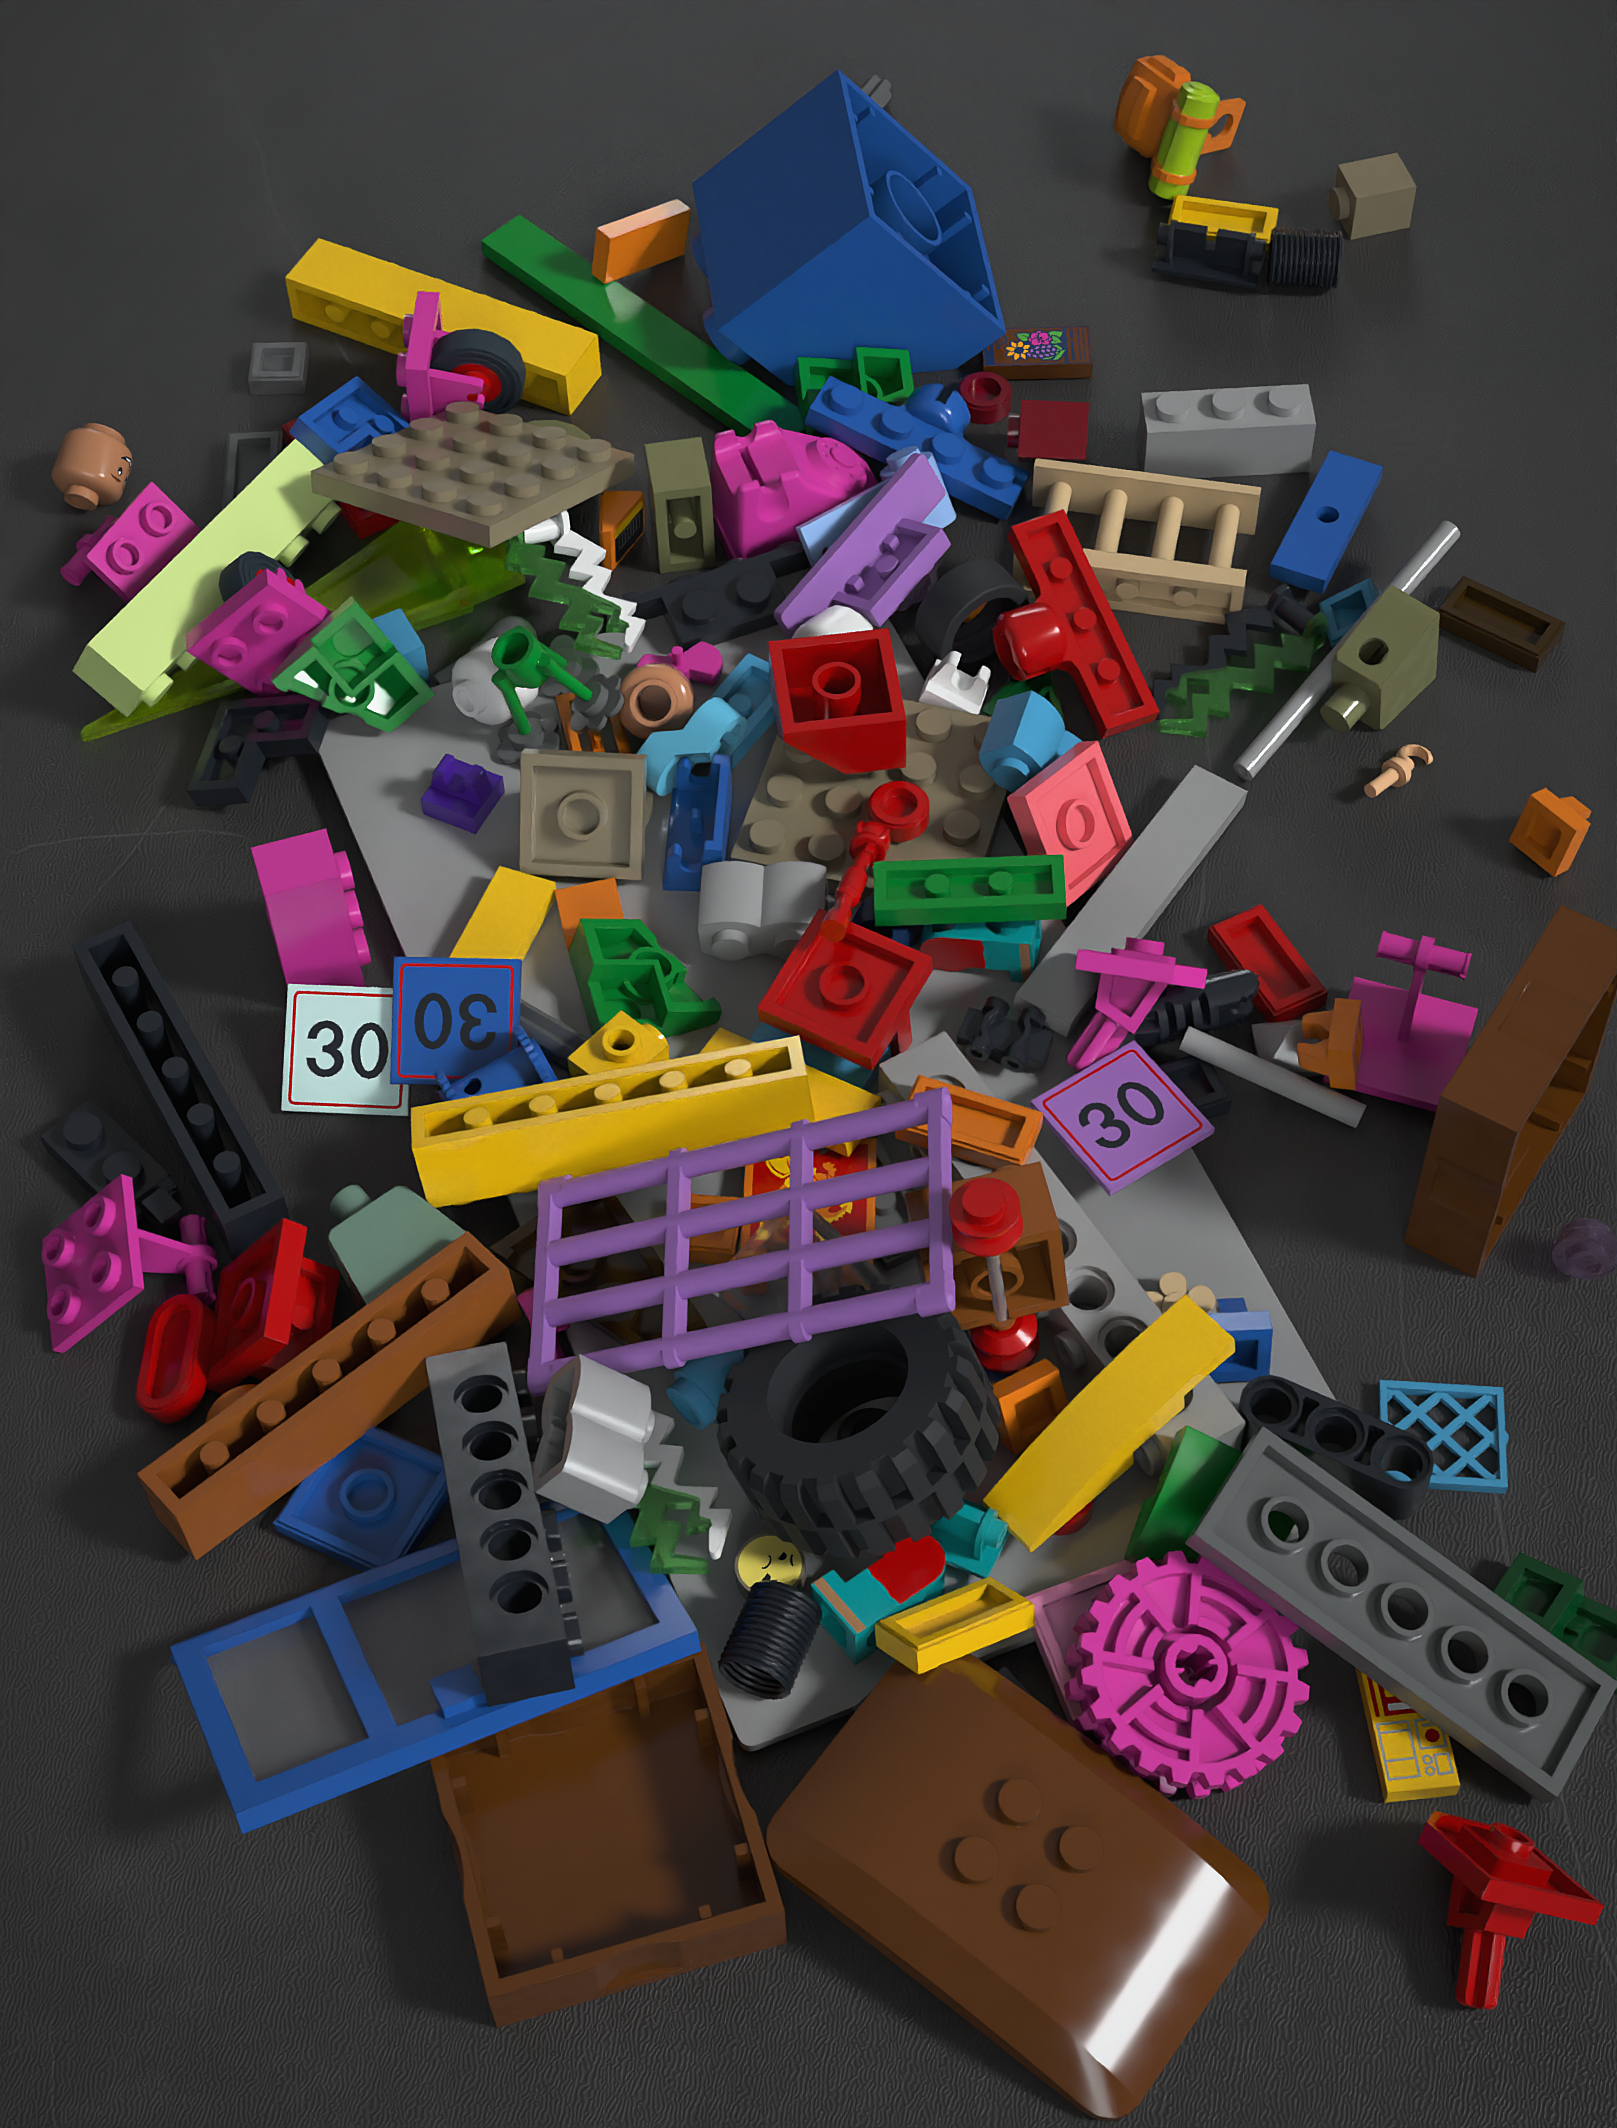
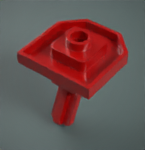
(1495, 1895)

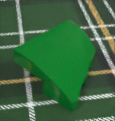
(1185, 1489)

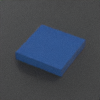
(368, 1501)

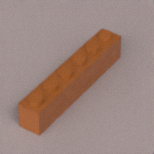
(328, 1395)

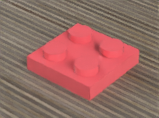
(1074, 813)

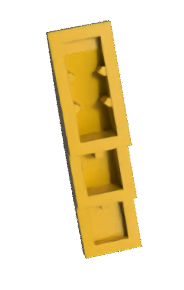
(1107, 1422)

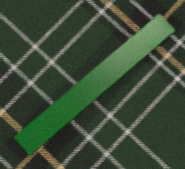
(638, 329)

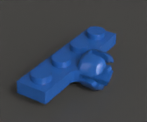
(923, 422)

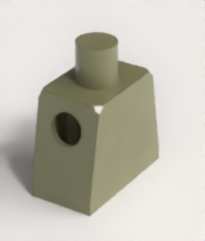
(1383, 663)

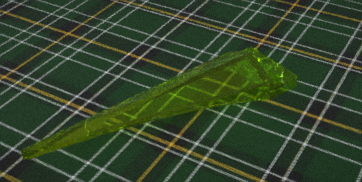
(404, 568)

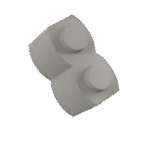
(758, 907)
(593, 1440)

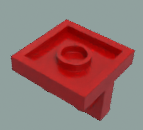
(847, 993)
(269, 1307)

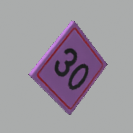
(1122, 1117)

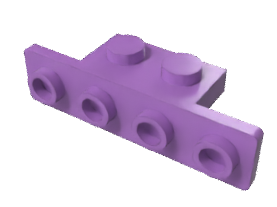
(877, 555)

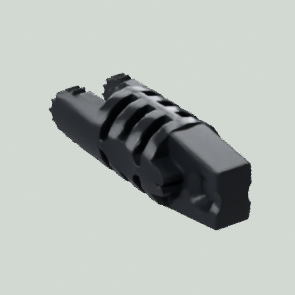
(1217, 1006)

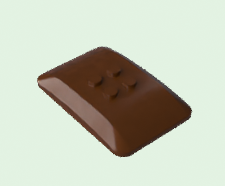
(1020, 1878)

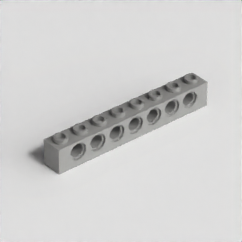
(1091, 1266)

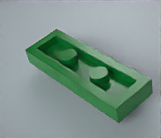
(969, 890)

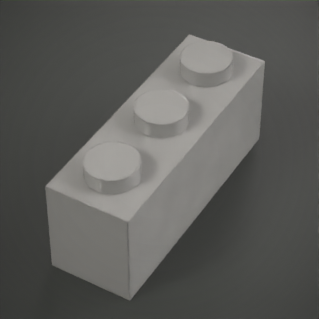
(1227, 431)

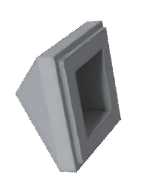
(1279, 1042)

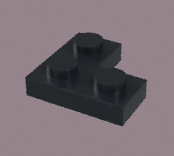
(247, 734)

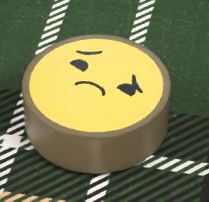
(770, 1559)

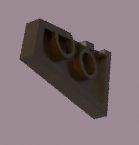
(626, 1328)

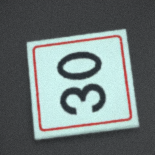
(340, 1052)

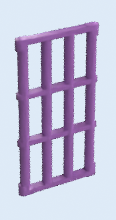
(796, 1263)

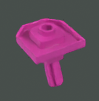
(1126, 993)

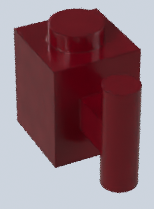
(1049, 431)

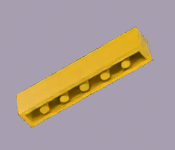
(370, 297)
(605, 1120)

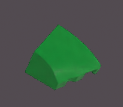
(875, 371)
(354, 670)
(627, 971)

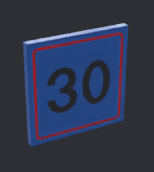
(452, 1016)

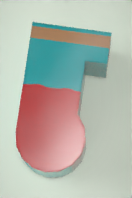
(985, 945)
(885, 1588)

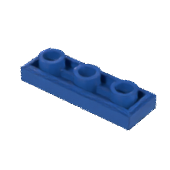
(1325, 522)

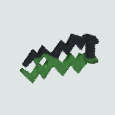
(1221, 679)

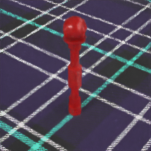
(867, 846)

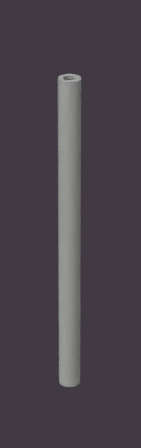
(1321, 678)

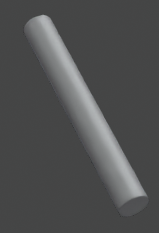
(1272, 1077)

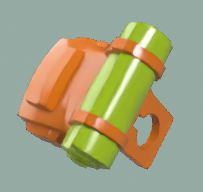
(1169, 121)

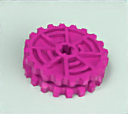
(1143, 1710)

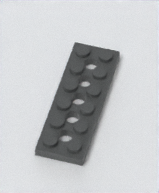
(1447, 1603)

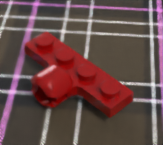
(1071, 628)

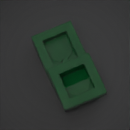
(1561, 1608)

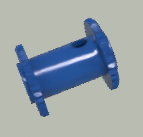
(515, 1069)

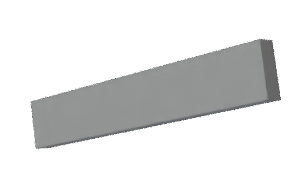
(1132, 895)

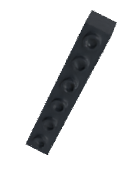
(499, 1526)

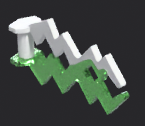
(527, 559)
(665, 1495)

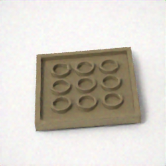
(473, 474)
(812, 810)

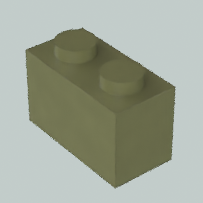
(680, 504)

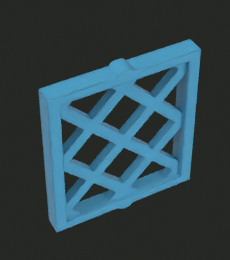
(1446, 1393)

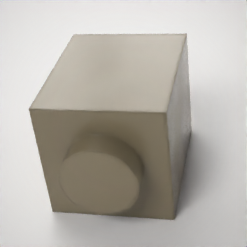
(1373, 196)

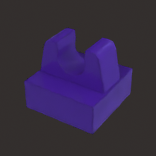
(462, 794)

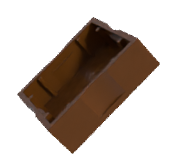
(1515, 1092)
(608, 1844)

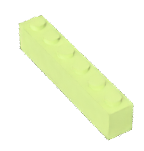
(147, 638)

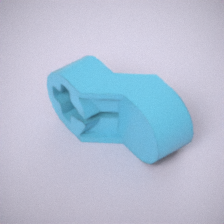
(710, 731)

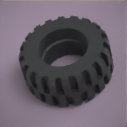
(887, 1477)

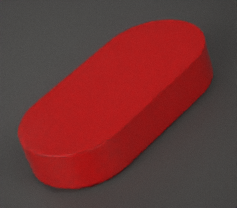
(176, 1358)

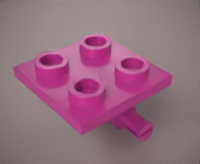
(134, 546)
(1411, 1037)
(99, 1261)

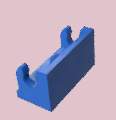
(698, 823)

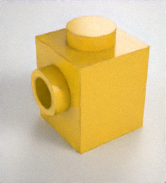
(618, 1046)

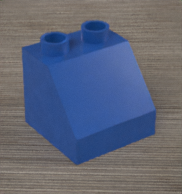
(842, 239)

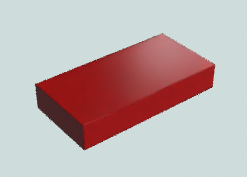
(1258, 944)

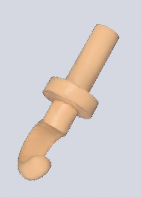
(1397, 769)

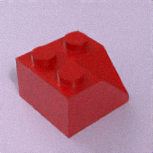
(840, 699)

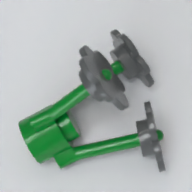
(557, 671)

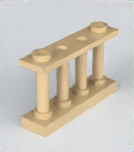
(1156, 582)

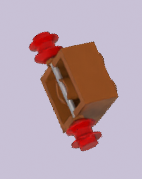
(1003, 1260)

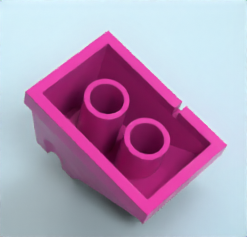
(776, 483)

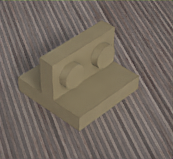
(583, 813)

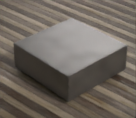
(278, 368)

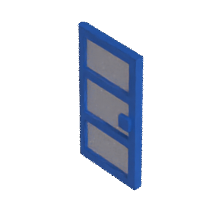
(390, 1670)

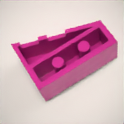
(311, 912)

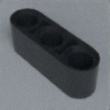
(1369, 1442)

